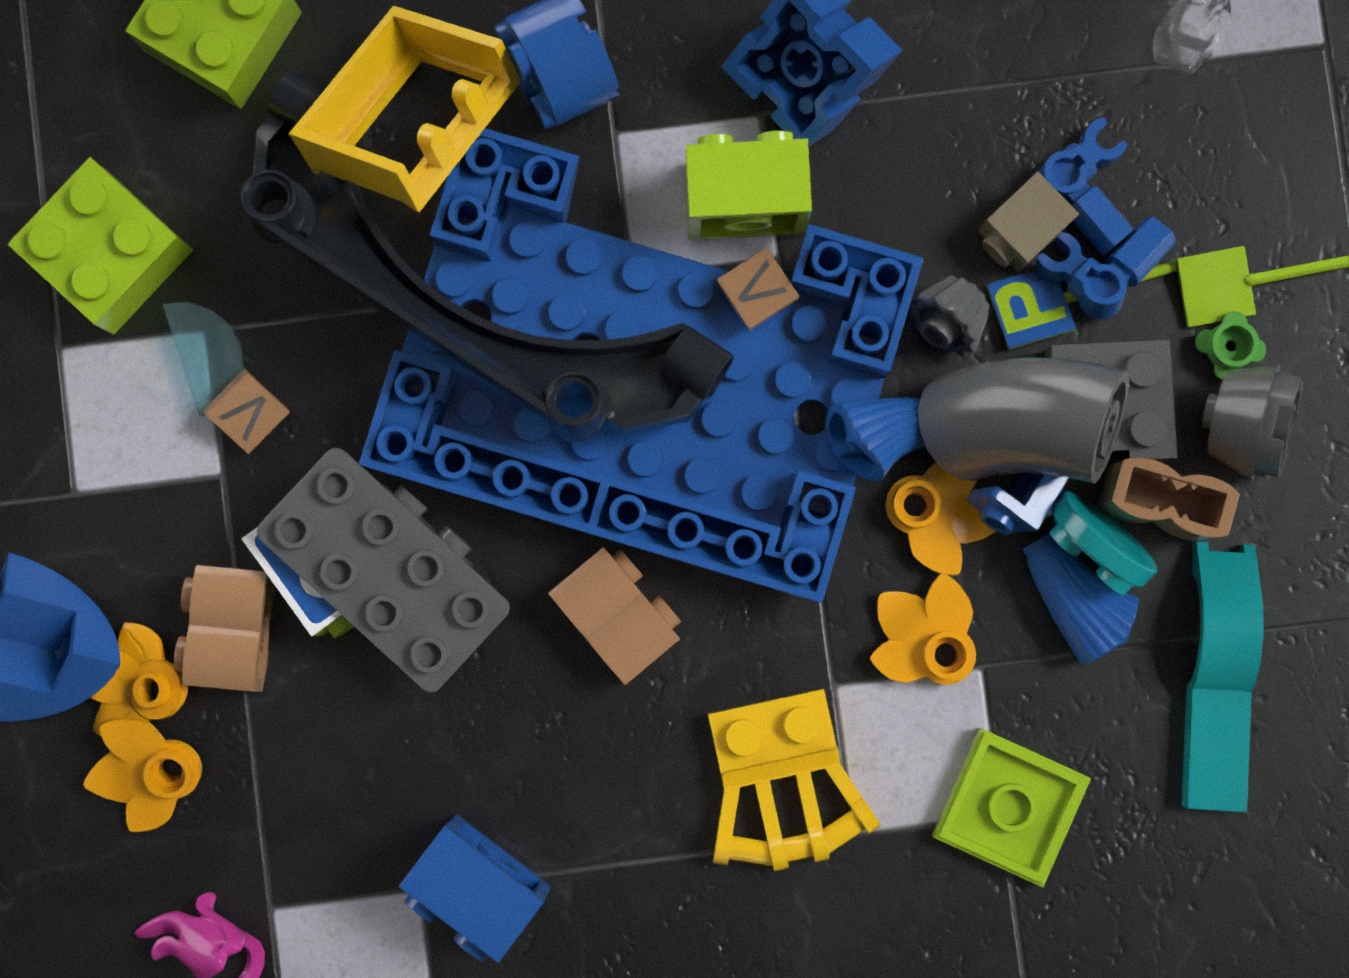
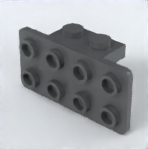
(385, 567)

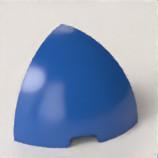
(51, 642)

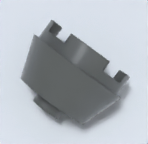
(1253, 420)

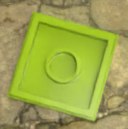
(1011, 807)

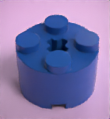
(558, 60)

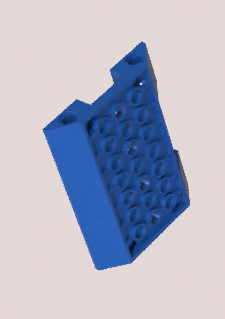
(717, 492)

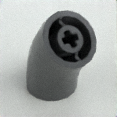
(1024, 418)

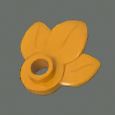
(944, 522)
(919, 627)
(130, 688)
(136, 772)

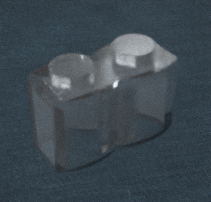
(1191, 33)

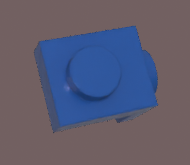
(1022, 507)

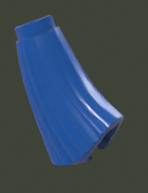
(873, 434)
(1080, 603)

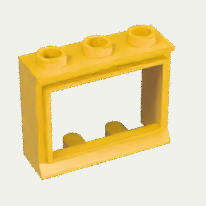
(372, 79)

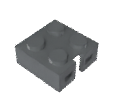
(1149, 412)

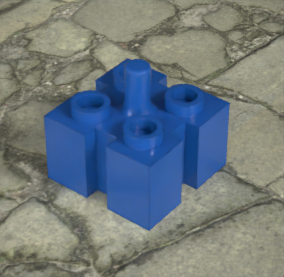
(811, 63)

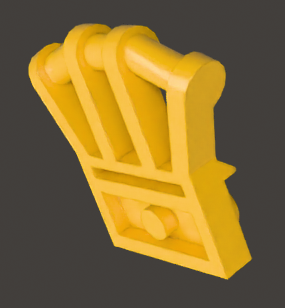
(772, 743)

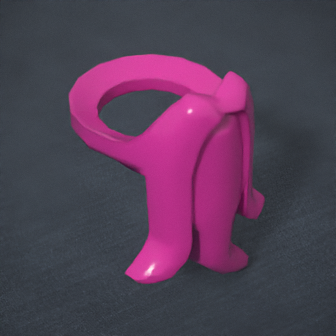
(203, 940)

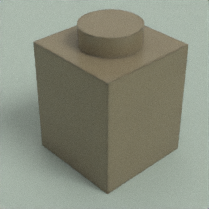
(1026, 223)

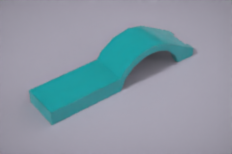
(1222, 679)

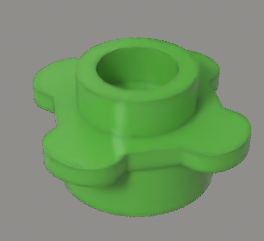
(1235, 329)

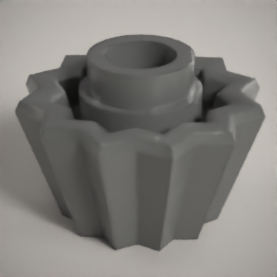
(950, 315)

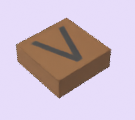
(758, 289)
(246, 411)

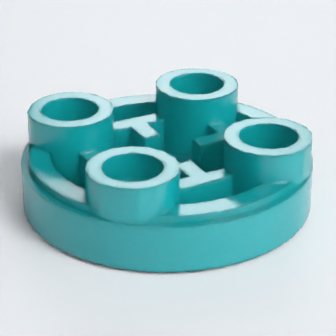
(1086, 528)

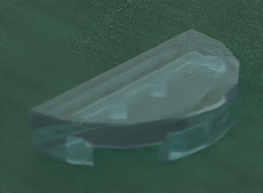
(206, 350)

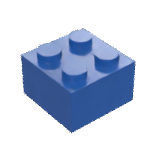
(474, 890)

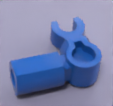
(1069, 174)
(1104, 286)

